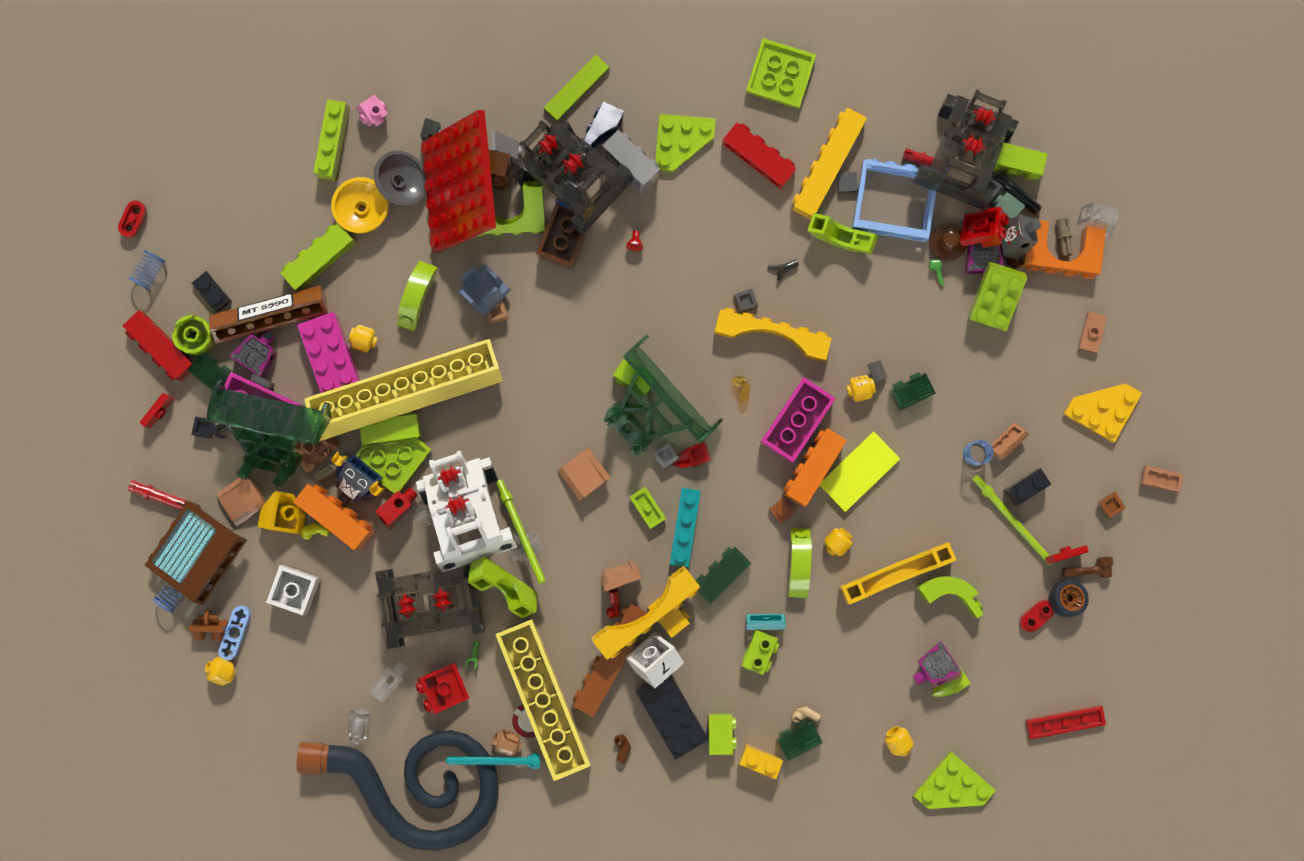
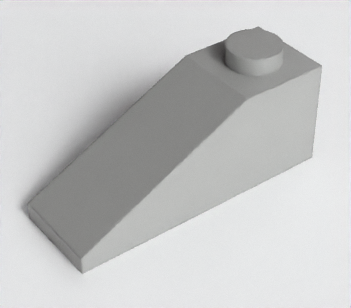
(506, 144)

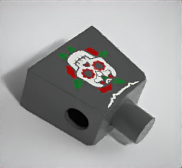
(1020, 236)

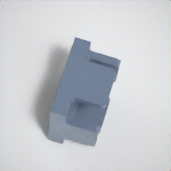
(483, 289)

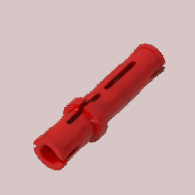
(149, 492)

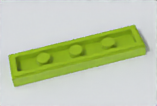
(576, 88)

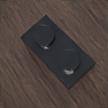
(211, 291)

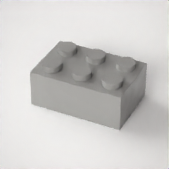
(621, 150)

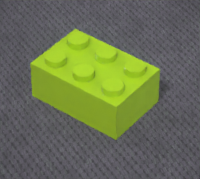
(997, 296)

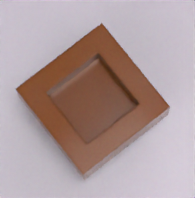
(1111, 505)
(782, 510)

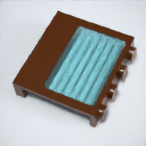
(195, 553)

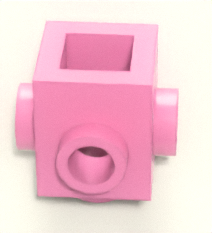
(372, 111)

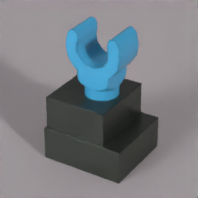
(429, 128)

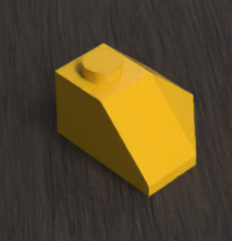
(282, 514)

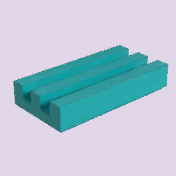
(765, 621)

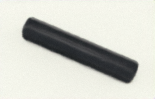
(1018, 193)

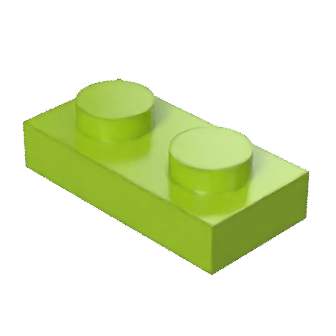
(647, 507)

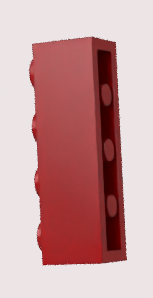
(759, 155)
(158, 345)

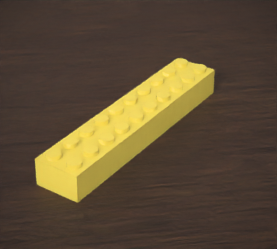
(408, 388)

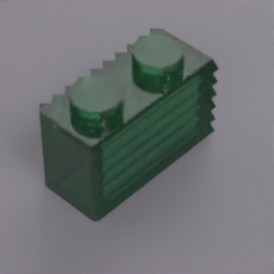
(208, 370)
(912, 391)
(799, 739)

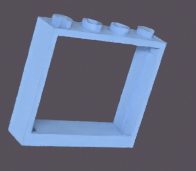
(892, 168)

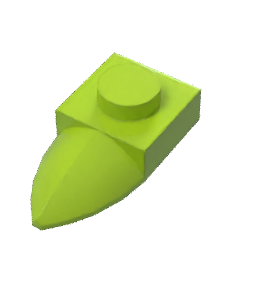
(951, 687)

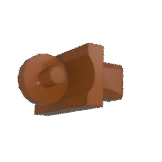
(208, 623)

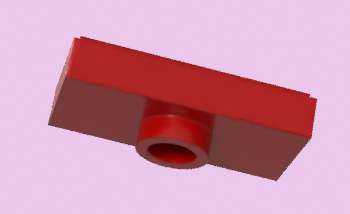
(157, 410)
(1066, 553)

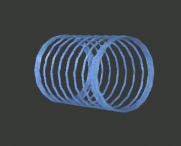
(154, 256)
(988, 449)
(163, 601)

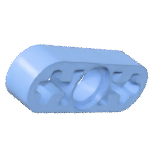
(234, 618)

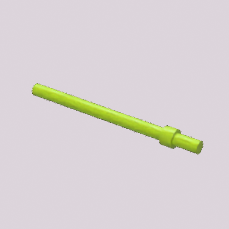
(988, 491)
(507, 499)

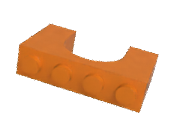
(1086, 263)

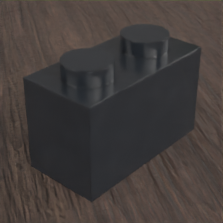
(1027, 487)

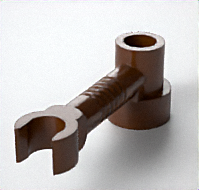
(1103, 567)

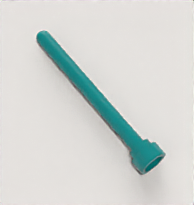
(531, 761)

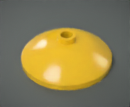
(351, 197)

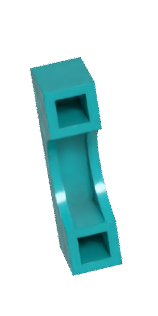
(685, 527)

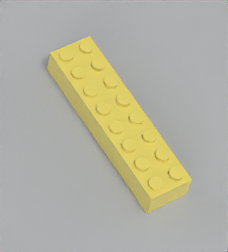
(543, 700)

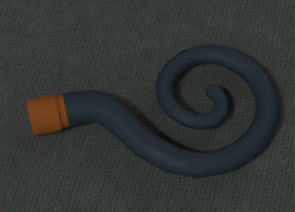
(322, 758)

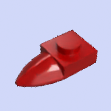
(693, 456)

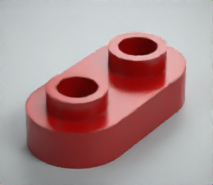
(129, 218)
(1037, 615)

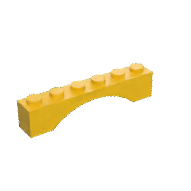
(810, 344)
(897, 572)
(614, 638)

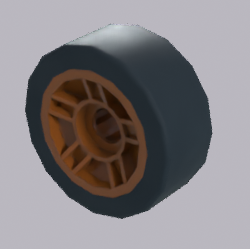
(1076, 594)

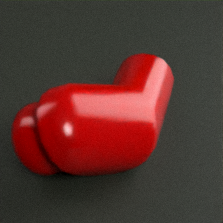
(614, 611)

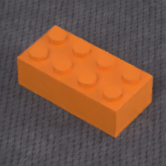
(814, 468)
(334, 517)

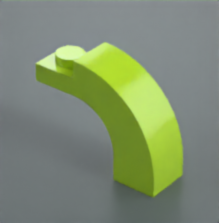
(840, 236)
(415, 294)
(800, 562)
(938, 586)

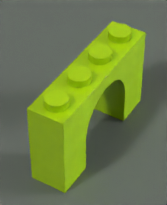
(530, 219)

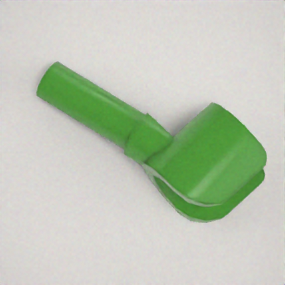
(937, 265)
(473, 655)

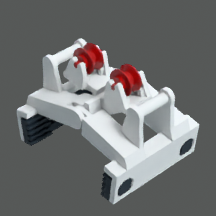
(454, 500)

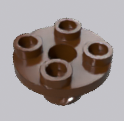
(946, 243)

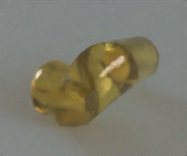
(744, 388)

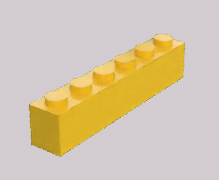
(829, 163)

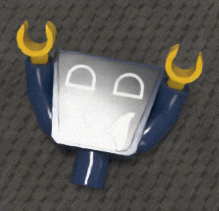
(355, 479)

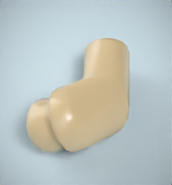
(804, 713)

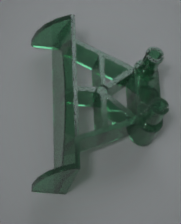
(267, 429)
(640, 437)

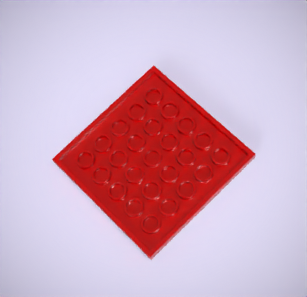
(458, 182)

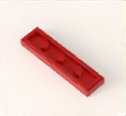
(1065, 722)

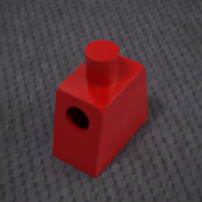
(390, 514)

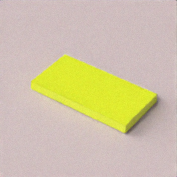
(859, 471)

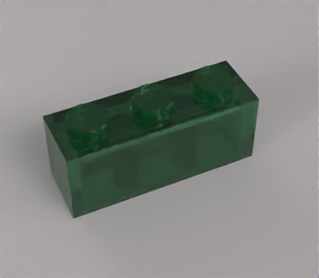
(722, 574)

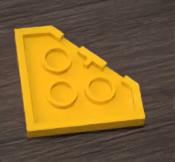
(1104, 410)

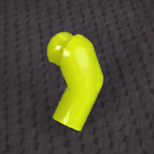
(314, 528)

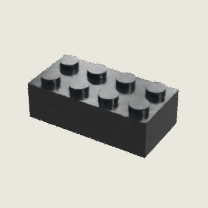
(672, 716)

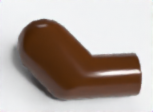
(624, 747)

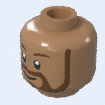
(506, 743)

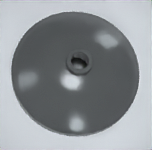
(406, 171)

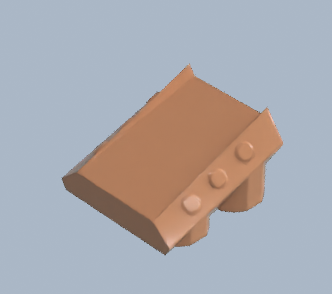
(315, 454)
(584, 474)
(241, 499)
(620, 575)

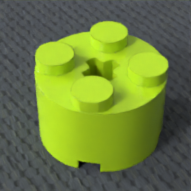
(184, 333)

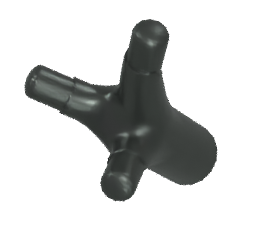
(783, 268)

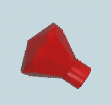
(635, 243)

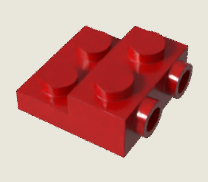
(984, 227)
(442, 689)

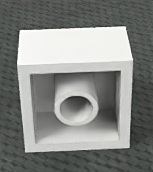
(293, 590)
(654, 660)

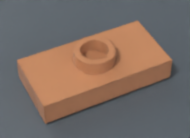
(1092, 332)
(1009, 441)
(1161, 479)

